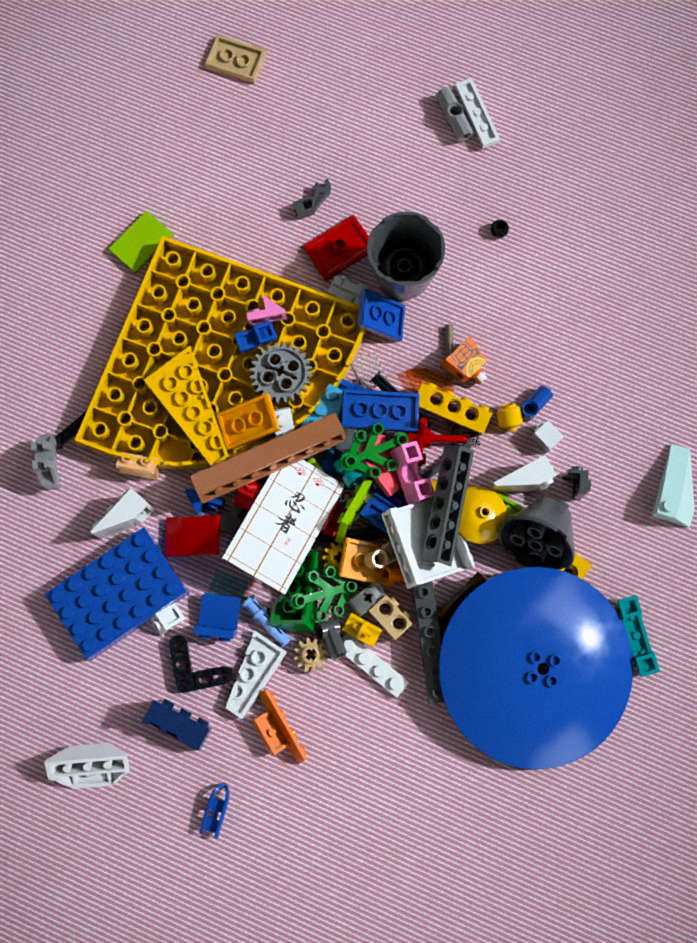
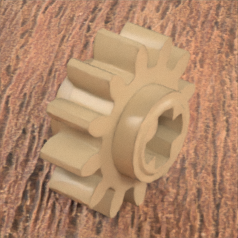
(303, 654)

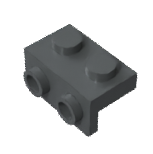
(580, 480)

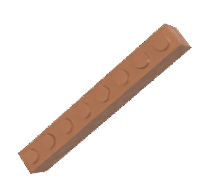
(268, 457)

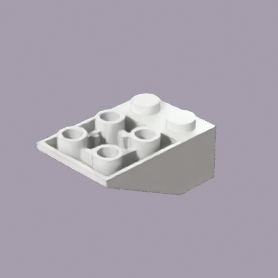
(127, 513)

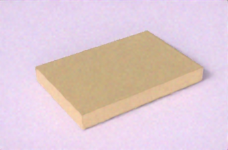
(235, 59)

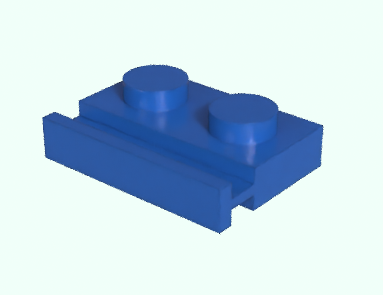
(373, 510)

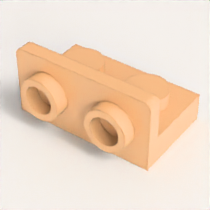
(137, 467)

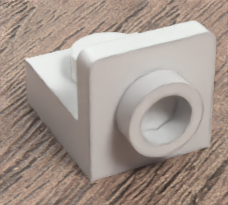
(167, 619)

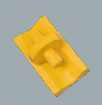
(362, 630)

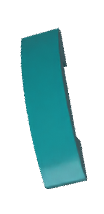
(642, 654)

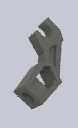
(319, 197)

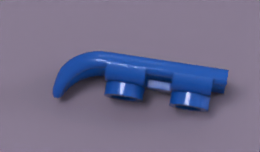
(217, 805)

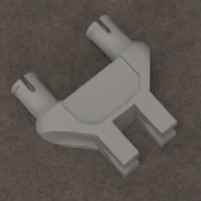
(45, 461)

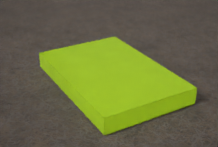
(140, 242)

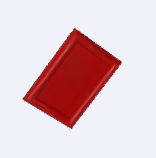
(338, 247)

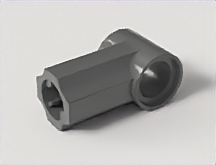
(330, 632)

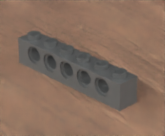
(447, 505)
(429, 638)

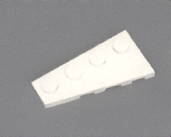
(257, 668)

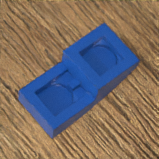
(256, 337)

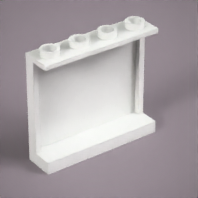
(407, 533)

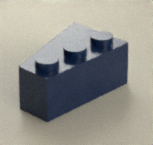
(178, 723)

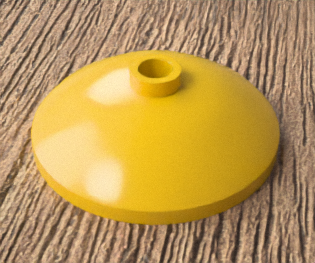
(476, 526)

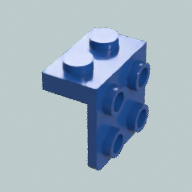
(218, 617)

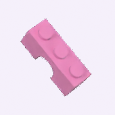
(413, 485)

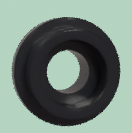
(499, 224)

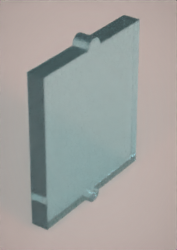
(228, 585)

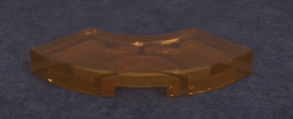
(422, 375)

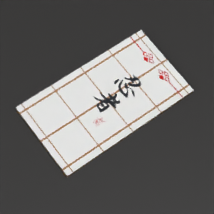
(283, 524)

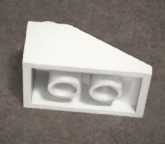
(530, 477)

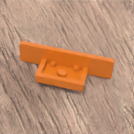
(275, 729)

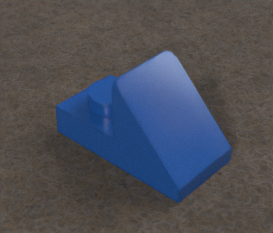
(197, 504)

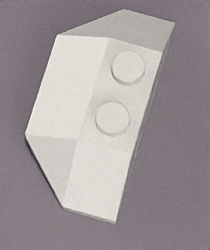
(88, 765)

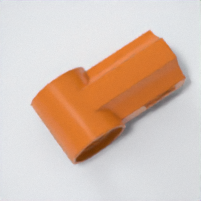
(392, 574)

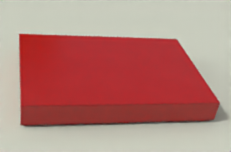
(192, 536)

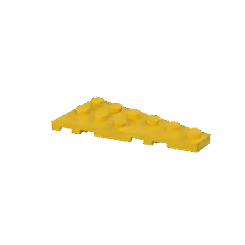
(185, 398)

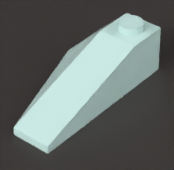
(675, 491)

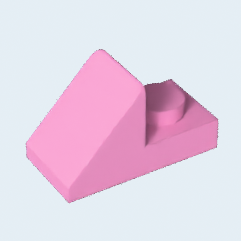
(271, 313)

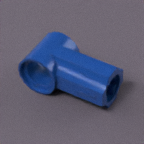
(536, 402)

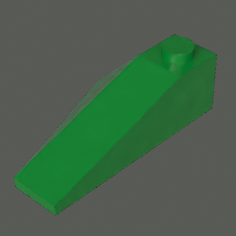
(297, 619)

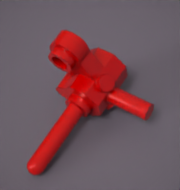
(425, 437)

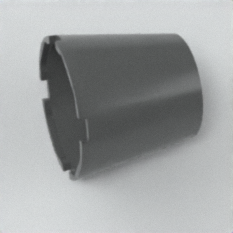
(408, 243)

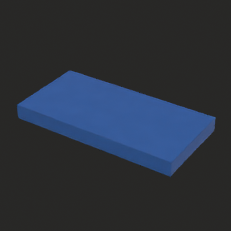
(392, 409)

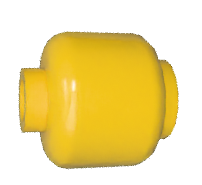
(509, 416)

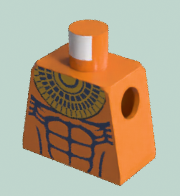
(466, 362)

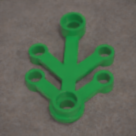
(370, 452)
(327, 593)

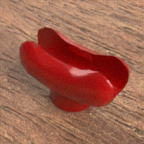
(331, 526)

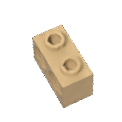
(386, 621)

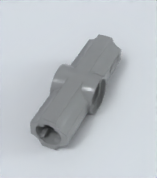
(458, 122)

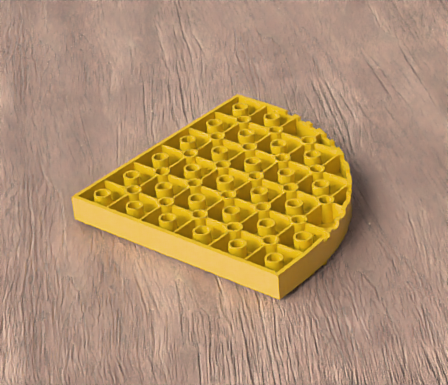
(201, 304)

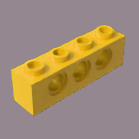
(441, 410)

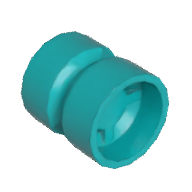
(350, 478)

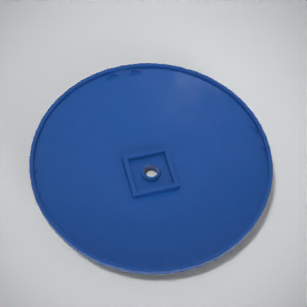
(493, 661)

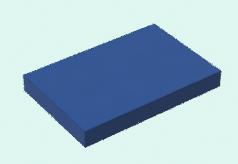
(381, 315)

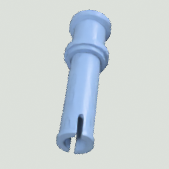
(260, 613)

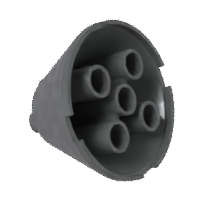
(540, 534)

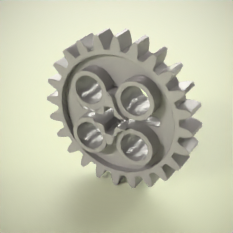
(288, 357)

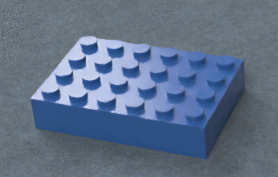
(116, 594)

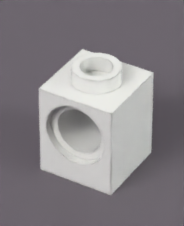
(547, 435)

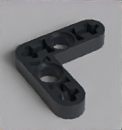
(194, 677)

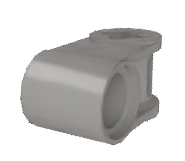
(367, 599)

